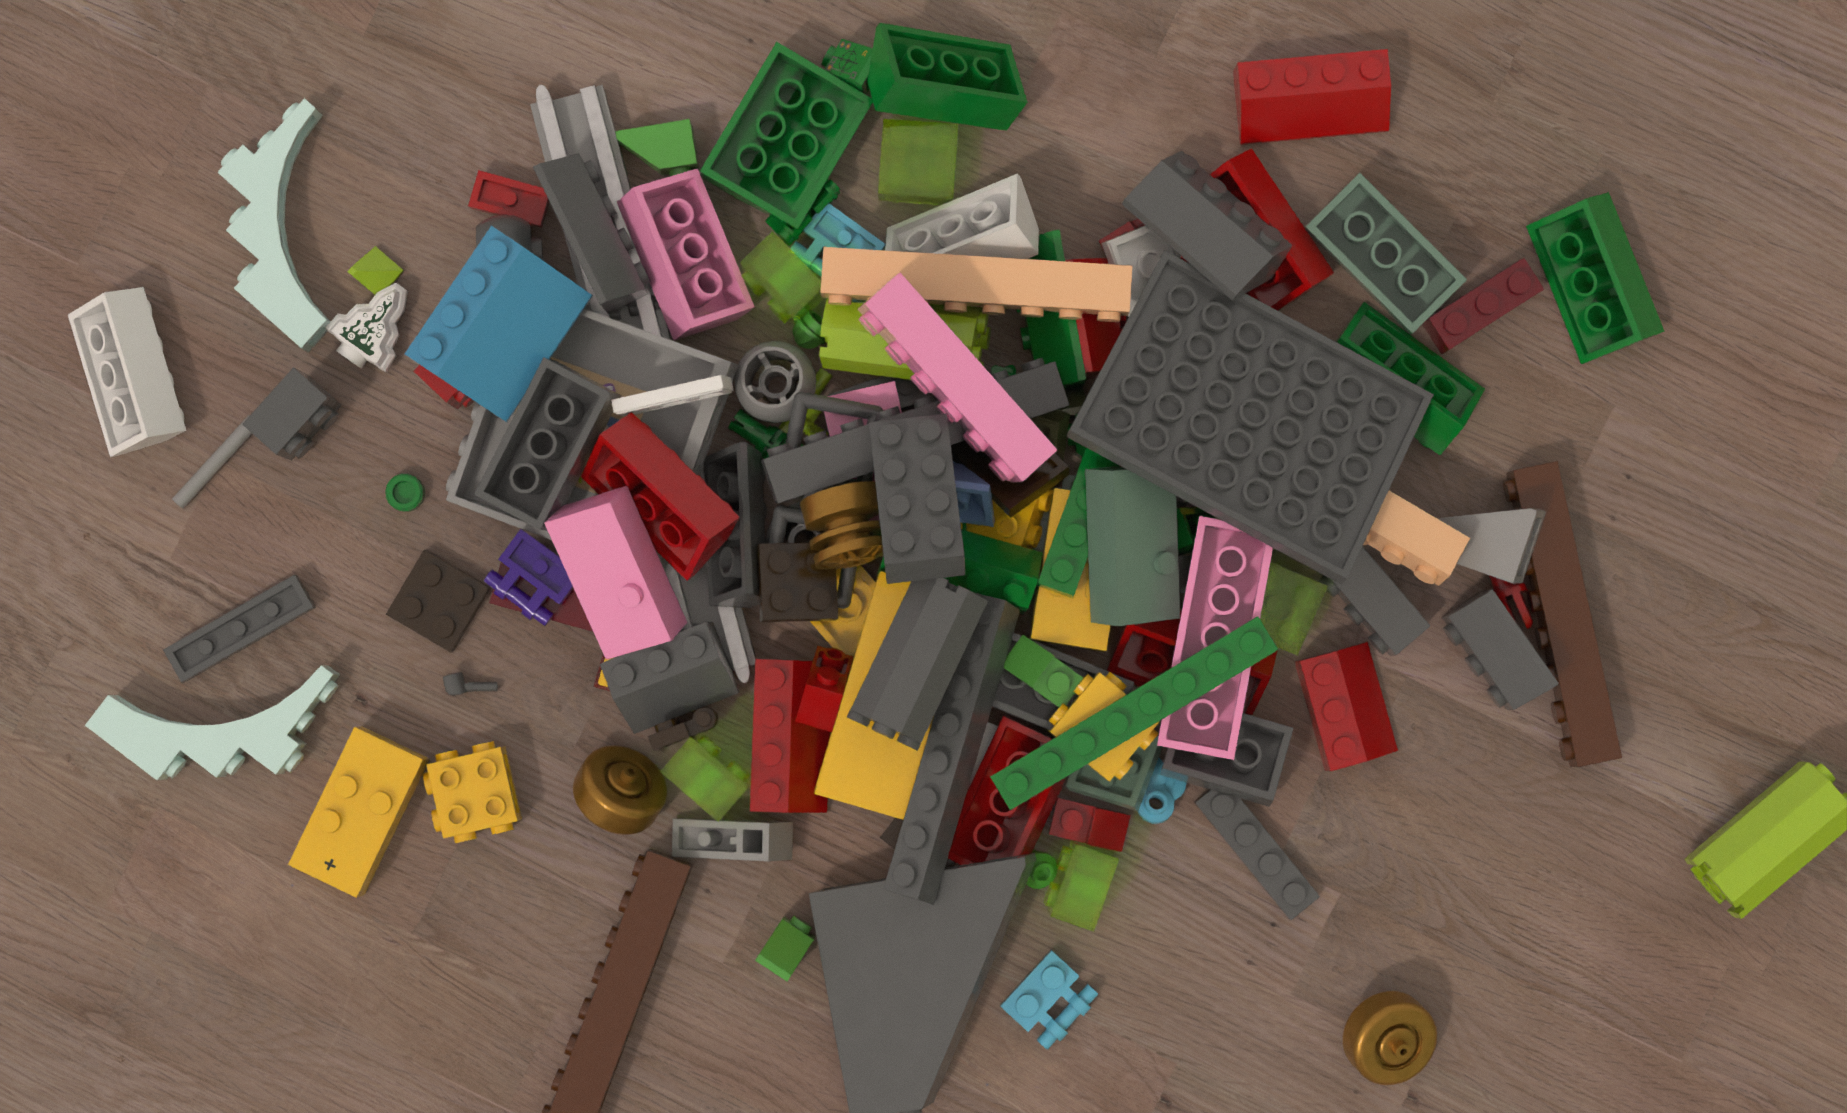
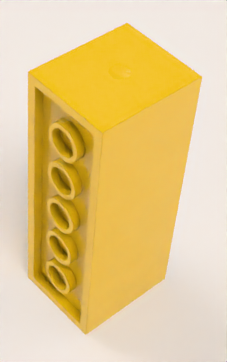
(859, 762)

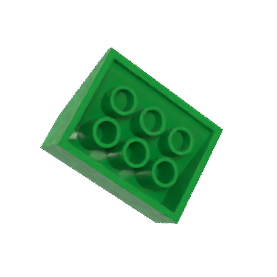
(786, 136)

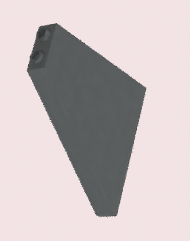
(910, 975)

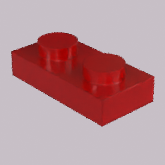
(509, 197)

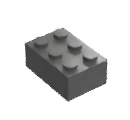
(1250, 775)

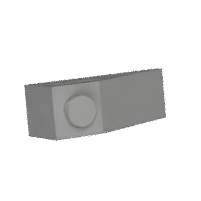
(732, 839)

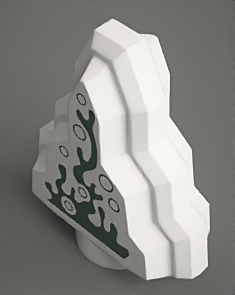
(371, 329)

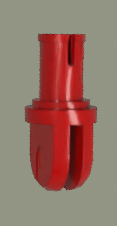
(1506, 591)

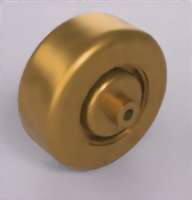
(619, 790)
(1389, 1038)

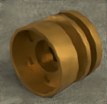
(845, 518)

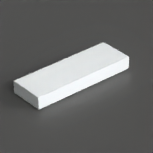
(673, 395)

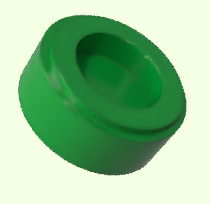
(405, 492)

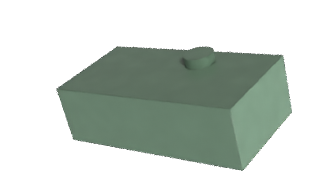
(1385, 253)
(1131, 548)

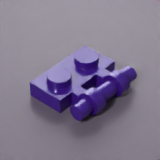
(539, 567)

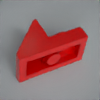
(1089, 824)

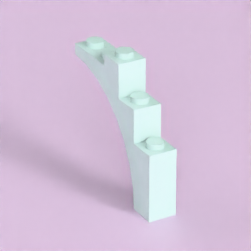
(260, 227)
(268, 736)

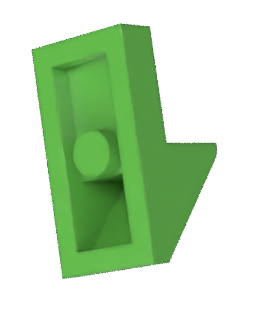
(1042, 671)

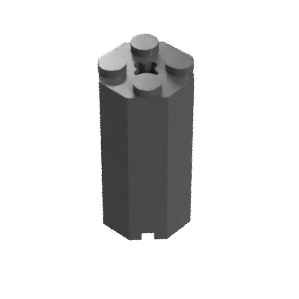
(917, 660)

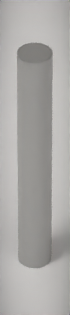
(212, 465)

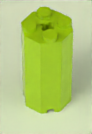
(857, 351)
(1771, 838)

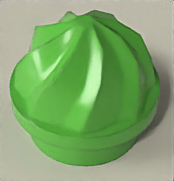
(808, 331)

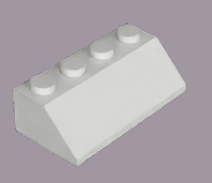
(982, 223)
(126, 371)

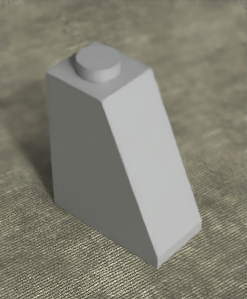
(1499, 541)

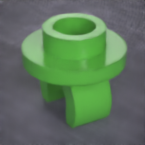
(1043, 870)

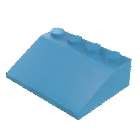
(498, 323)

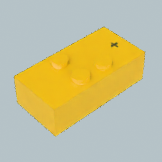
(1060, 617)
(358, 811)

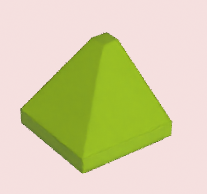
(375, 271)

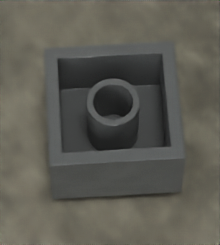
(293, 415)

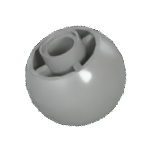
(762, 355)

